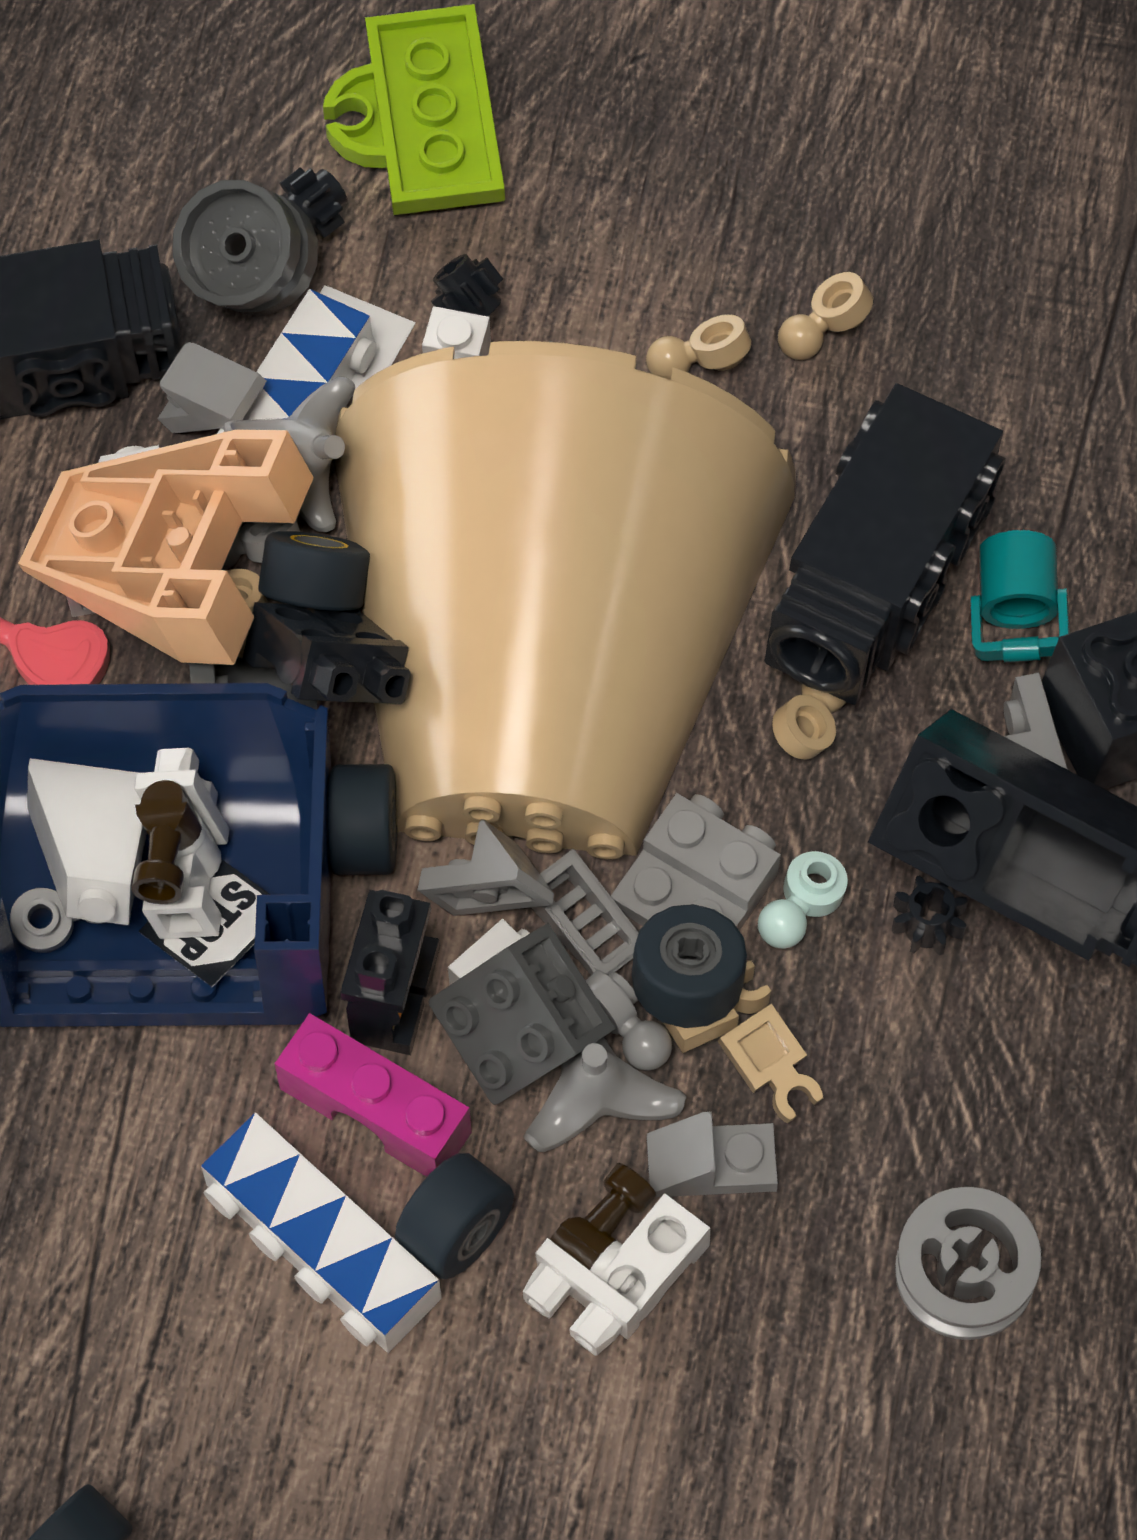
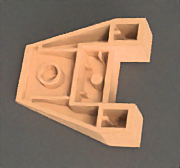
(153, 529)

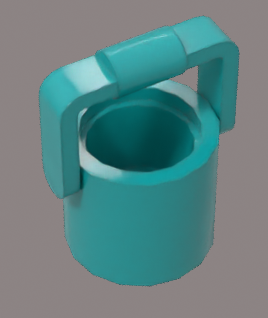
(1018, 593)

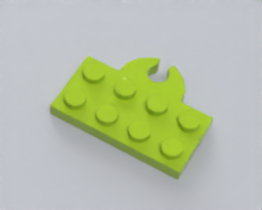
(422, 111)

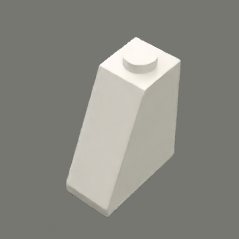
(88, 836)

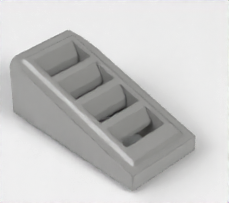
(586, 886)

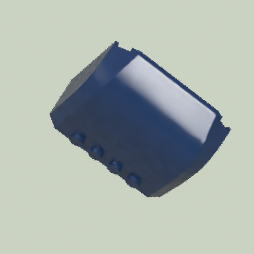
(272, 790)

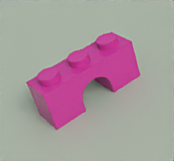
(344, 1076)

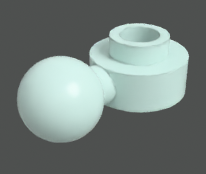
(784, 921)

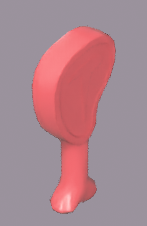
(57, 654)

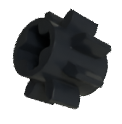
(318, 196)
(468, 286)
(932, 932)

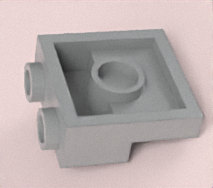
(700, 862)

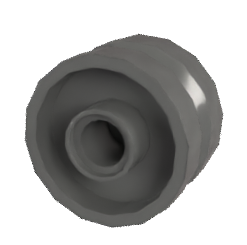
(213, 254)

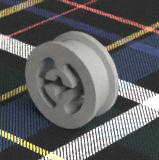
(929, 1233)

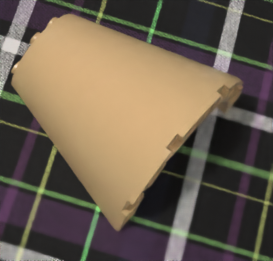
(562, 576)

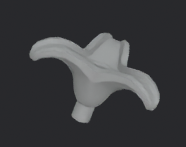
(313, 433)
(596, 1086)

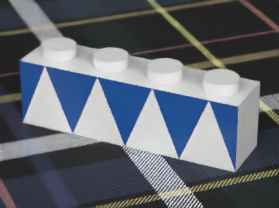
(315, 346)
(320, 1233)

